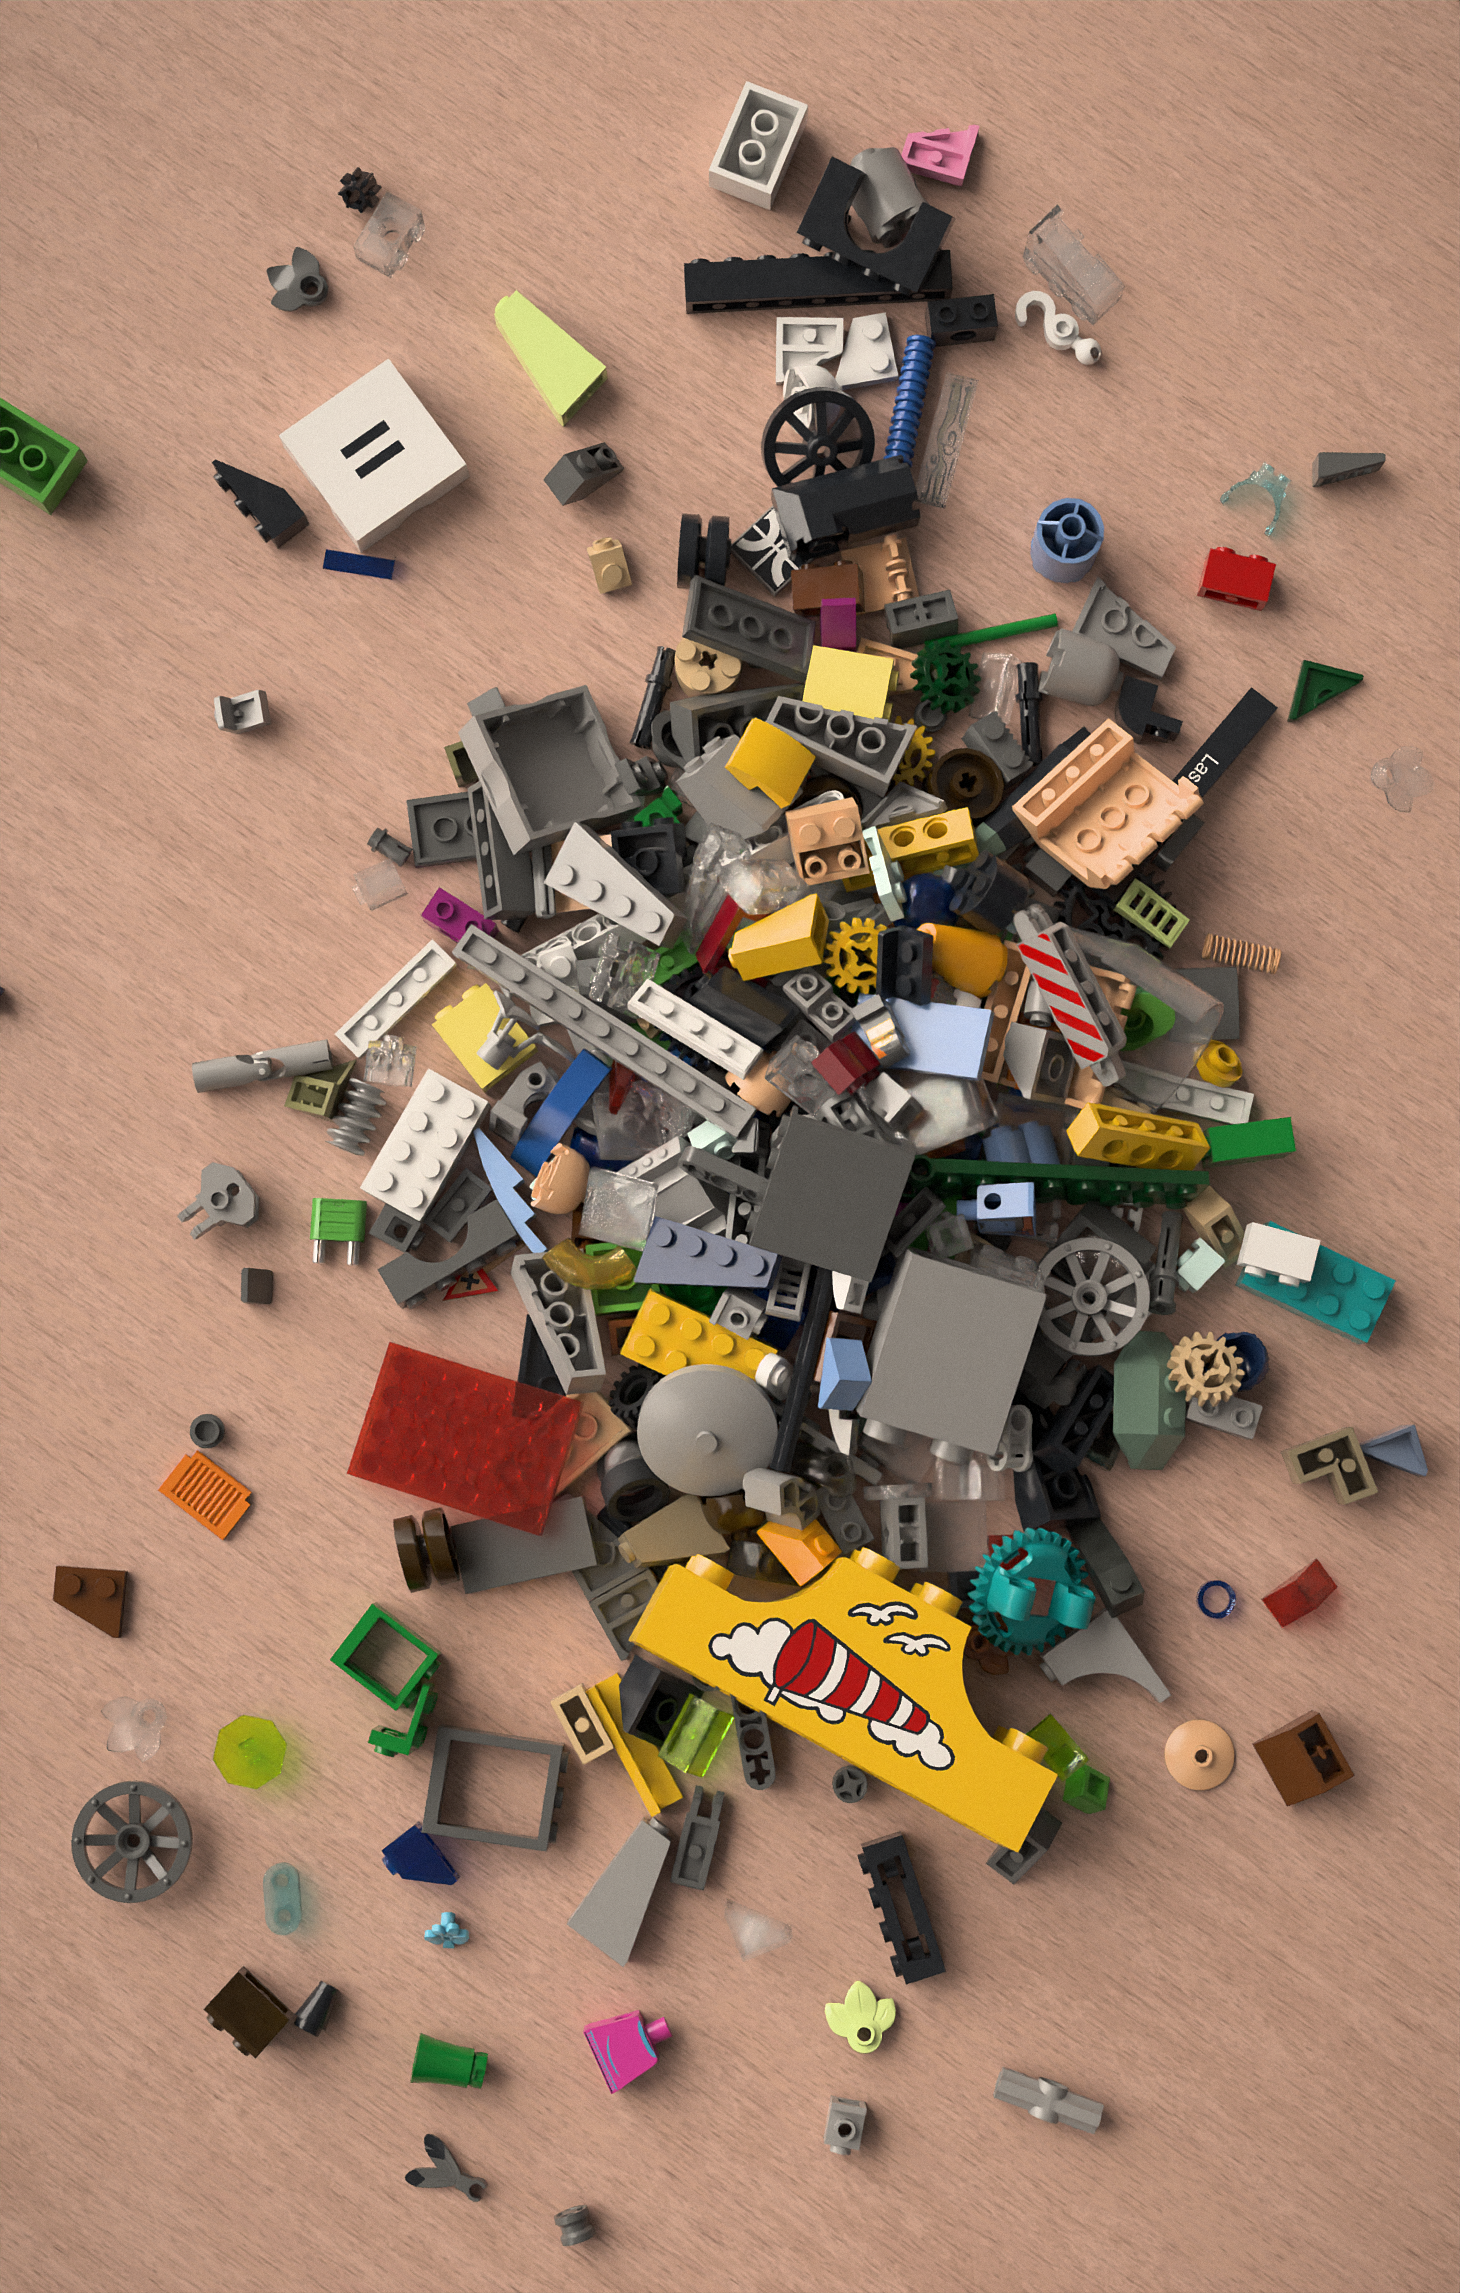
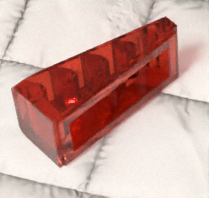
(619, 1085)

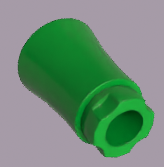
(447, 2064)

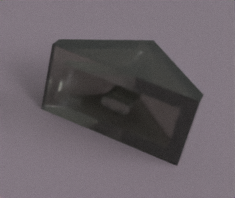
(1104, 1448)

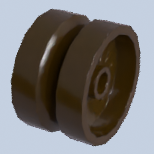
(966, 780)
(432, 1548)

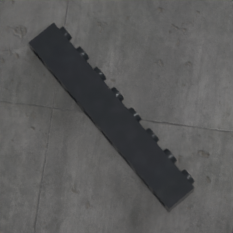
(798, 283)

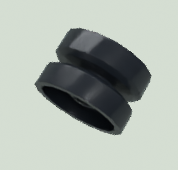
(703, 552)

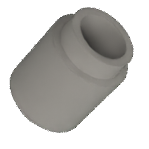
(1036, 1007)

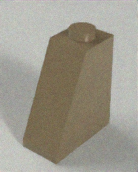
(672, 1536)

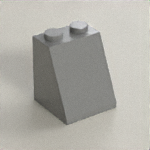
(722, 797)

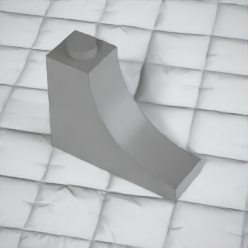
(1101, 1649)

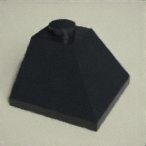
(652, 1700)

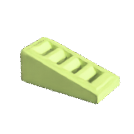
(1145, 923)

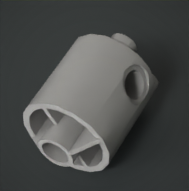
(887, 195)

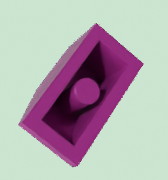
(838, 624)

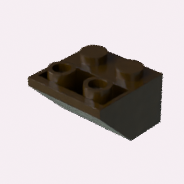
(248, 2013)

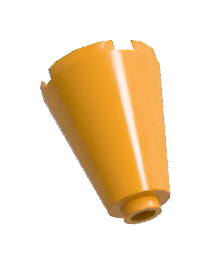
(967, 957)

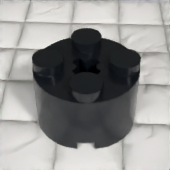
(988, 893)

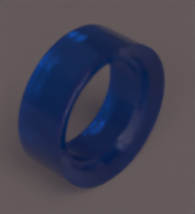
(1231, 1599)

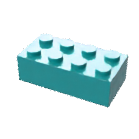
(1338, 1297)

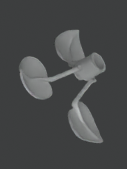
(500, 1043)

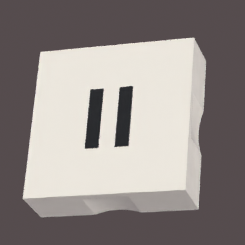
(374, 455)

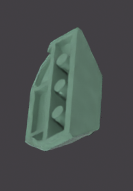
(1146, 1406)

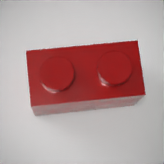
(1236, 578)

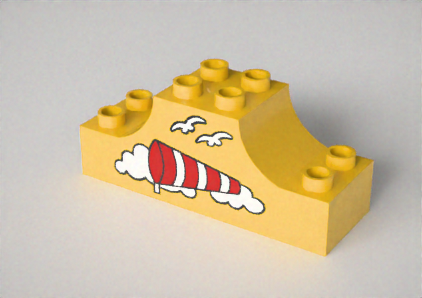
(861, 1677)

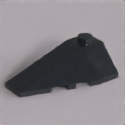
(1042, 1494)

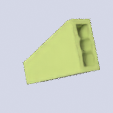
(552, 358)

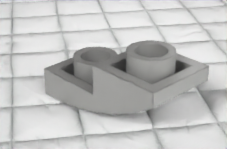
(819, 1003)

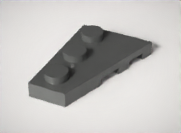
(612, 1566)

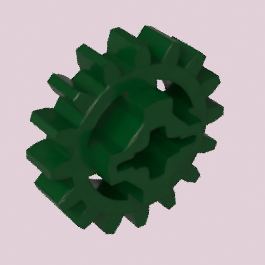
(940, 663)

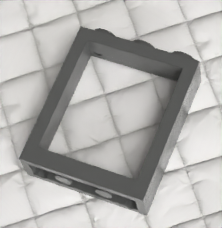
(552, 1798)

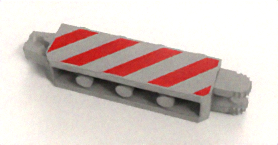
(1071, 993)

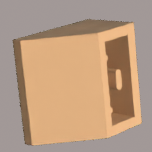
(827, 841)

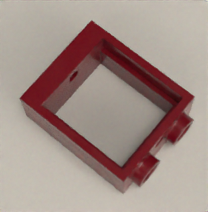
(720, 935)

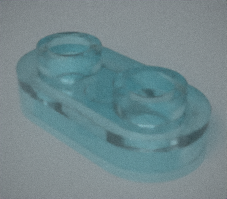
(282, 1897)

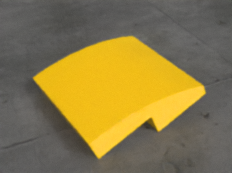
(770, 761)

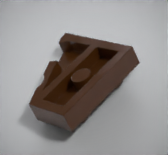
(93, 1595)

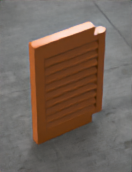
(207, 1493)

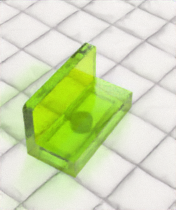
(695, 1736)

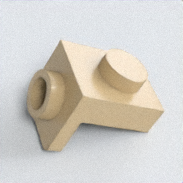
(609, 565)

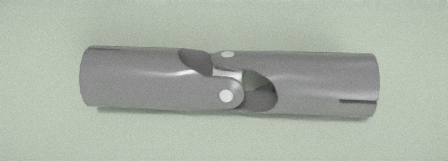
(244, 1069)

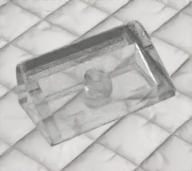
(996, 686)

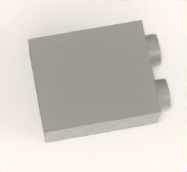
(947, 1355)

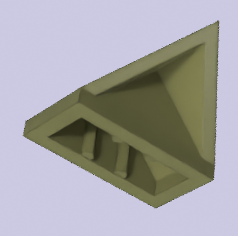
(320, 1092)

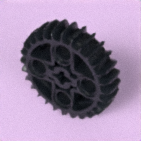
(1122, 930)

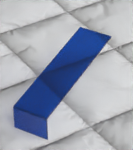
(359, 564)

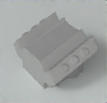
(680, 1195)

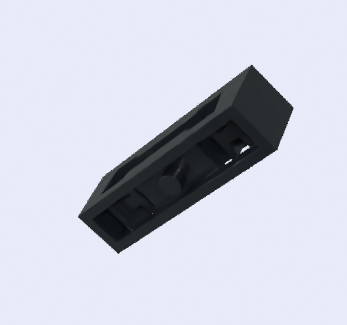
(918, 1964)

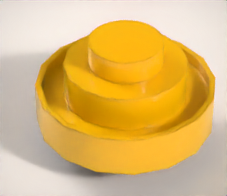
(1219, 1065)

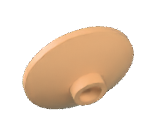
(1181, 1752)

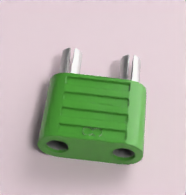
(339, 1222)

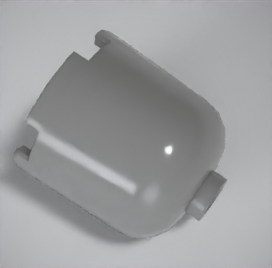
(1080, 669)

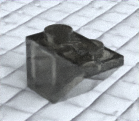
(757, 1562)

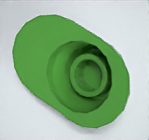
(1146, 1020)

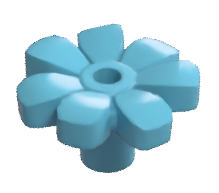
(447, 1932)

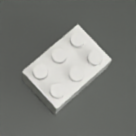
(758, 145)

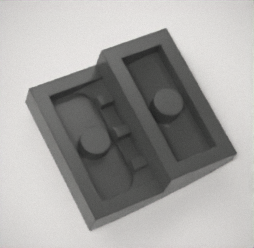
(1222, 984)

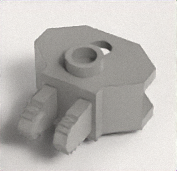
(218, 1201)

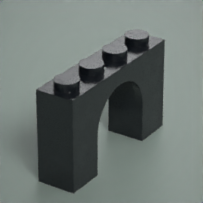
(827, 226)

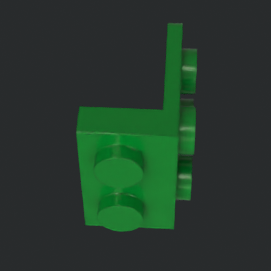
(391, 1742)

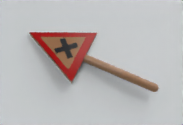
(478, 1282)

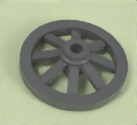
(123, 1845)

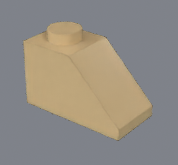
(1216, 1224)

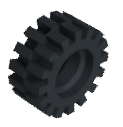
(628, 1393)

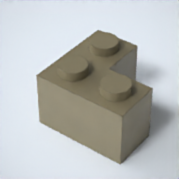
(1336, 1456)

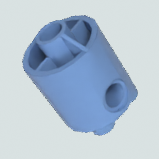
(1067, 540)

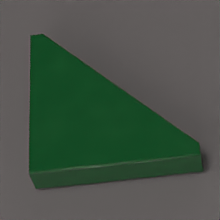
(1319, 685)

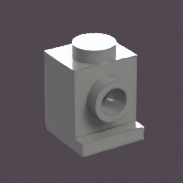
(892, 1102)
(743, 1302)
(843, 2111)

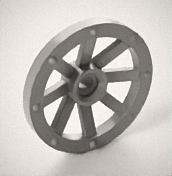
(1098, 1291)

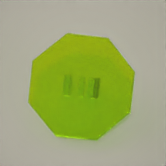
(249, 1751)

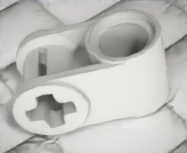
(1014, 1440)

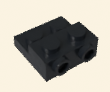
(654, 852)

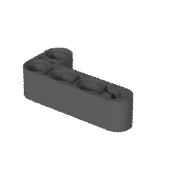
(745, 1722)

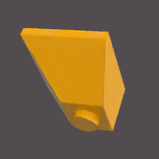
(800, 1551)

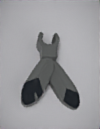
(446, 2173)

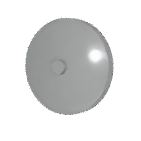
(706, 1429)

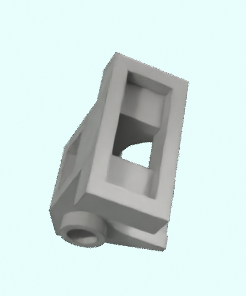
(507, 1115)

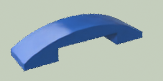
(559, 1111)

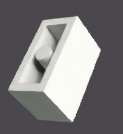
(1278, 1254)

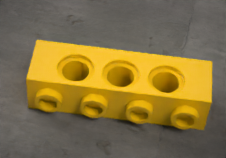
(924, 845)
(1136, 1138)

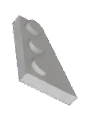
(1117, 625)

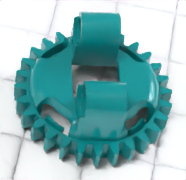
(1013, 1594)

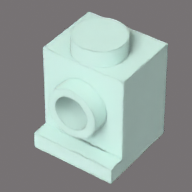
(712, 1140)
(1197, 1266)

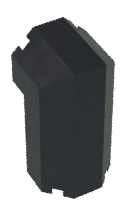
(845, 507)

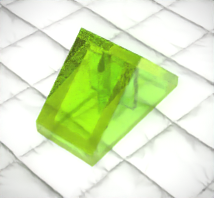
(1063, 1753)

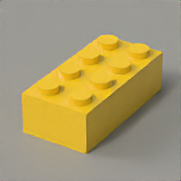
(678, 1336)

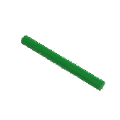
(999, 631)

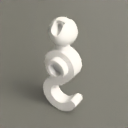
(1059, 330)

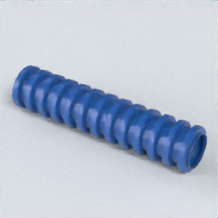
(910, 397)

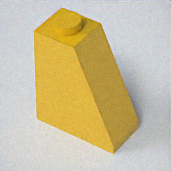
(782, 940)

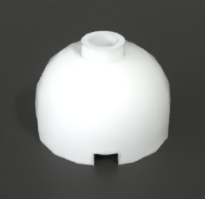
(809, 377)

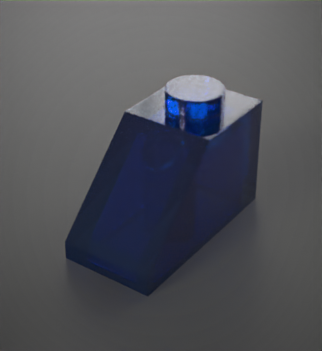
(418, 1858)

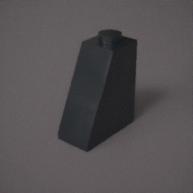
(743, 1005)

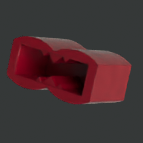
(847, 1064)

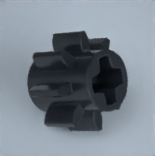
(359, 190)

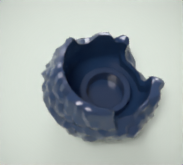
(1254, 1358)

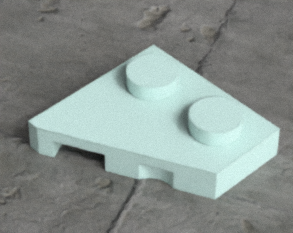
(886, 874)

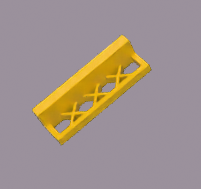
(639, 1757)

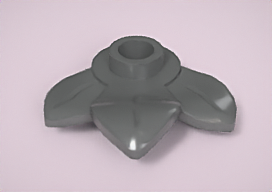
(295, 280)

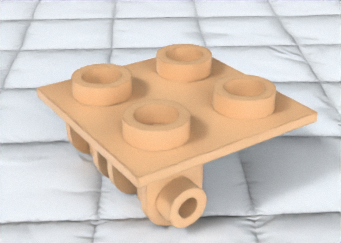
(886, 572)

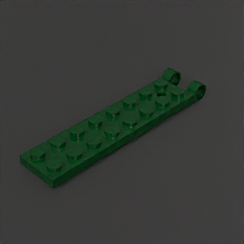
(1061, 1182)

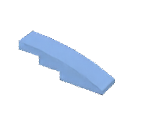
(504, 1182)

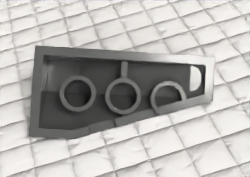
(724, 714)

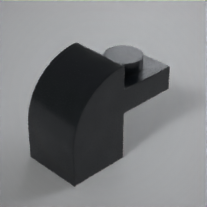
(1135, 714)

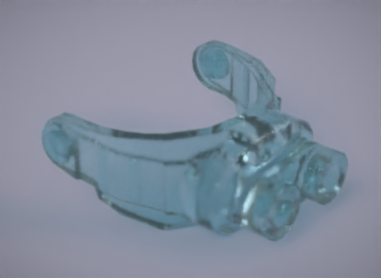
(1269, 481)

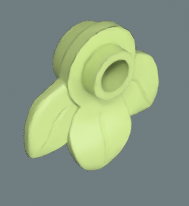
(858, 2013)

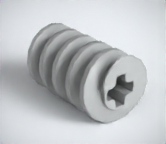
(356, 1117)

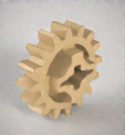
(1222, 1374)

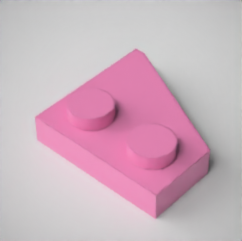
(940, 153)

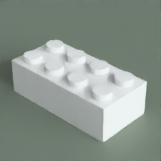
(425, 1146)

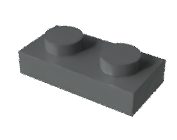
(458, 1202)

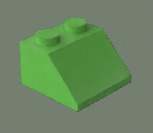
(622, 1298)

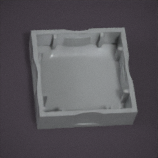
(547, 768)

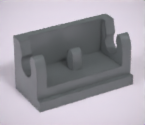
(921, 619)

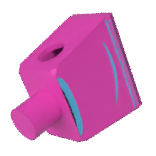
(625, 2046)

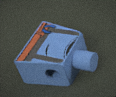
(1013, 1209)

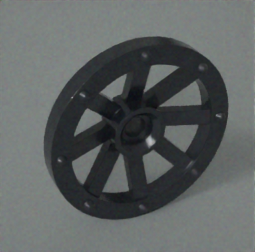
(818, 437)

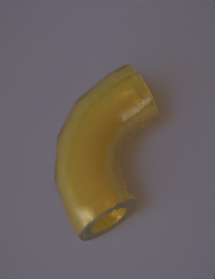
(587, 1270)

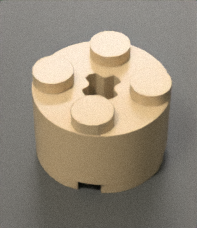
(698, 679)

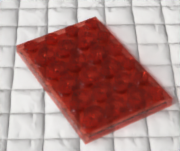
(465, 1438)

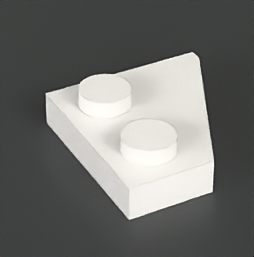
(806, 342)
(867, 354)

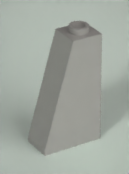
(620, 1896)

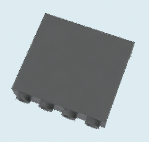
(830, 1196)

